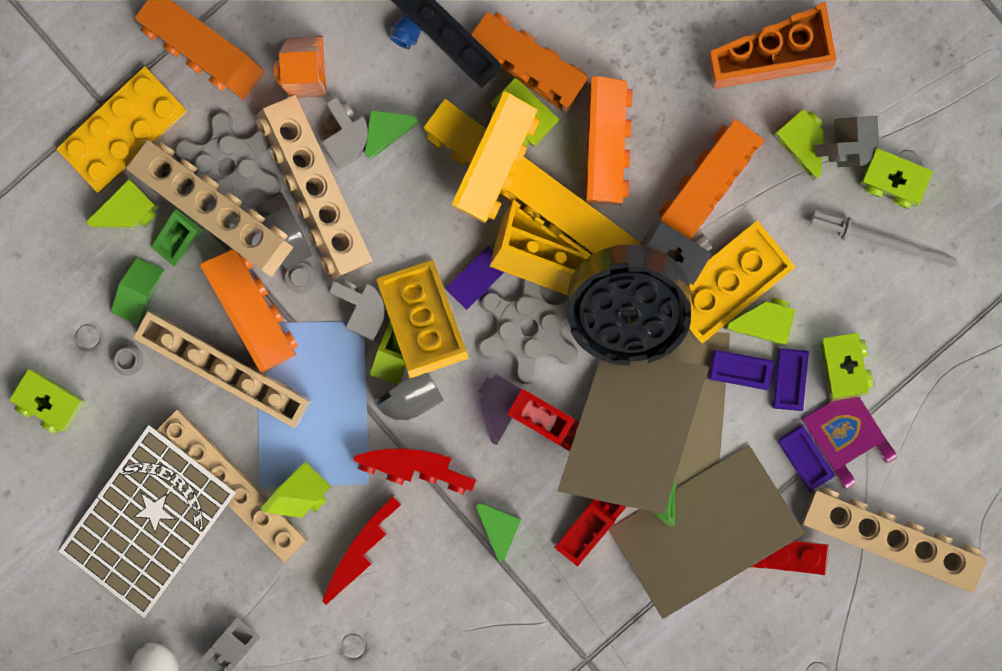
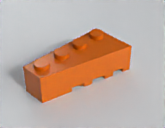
(200, 45)
(777, 51)
(530, 63)
(302, 67)
(711, 179)

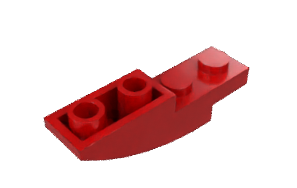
(403, 462)
(798, 557)

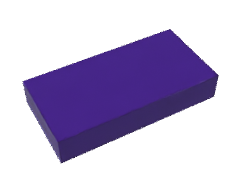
(474, 279)
(740, 370)
(790, 379)
(805, 458)

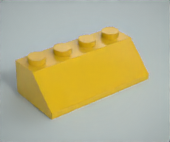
(495, 158)

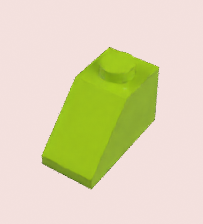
(799, 140)
(124, 210)
(766, 321)
(389, 360)
(298, 494)

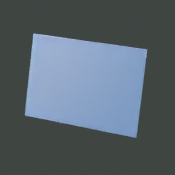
(334, 427)

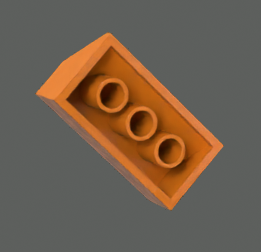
(607, 141)
(249, 310)

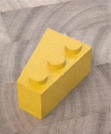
(534, 251)

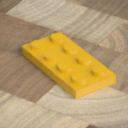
(120, 129)
(735, 280)
(422, 318)

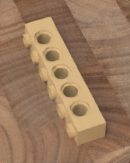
(290, 115)
(265, 255)
(222, 369)
(273, 529)
(964, 575)

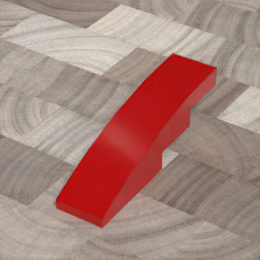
(544, 419)
(588, 530)
(355, 559)

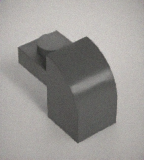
(855, 141)
(278, 213)

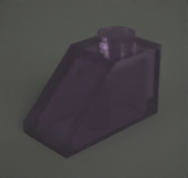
(496, 403)

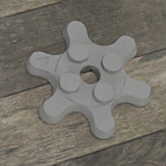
(227, 145)
(523, 348)

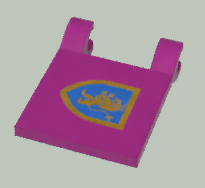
(844, 433)

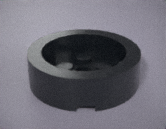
(623, 280)

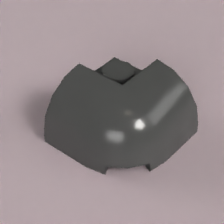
(410, 398)

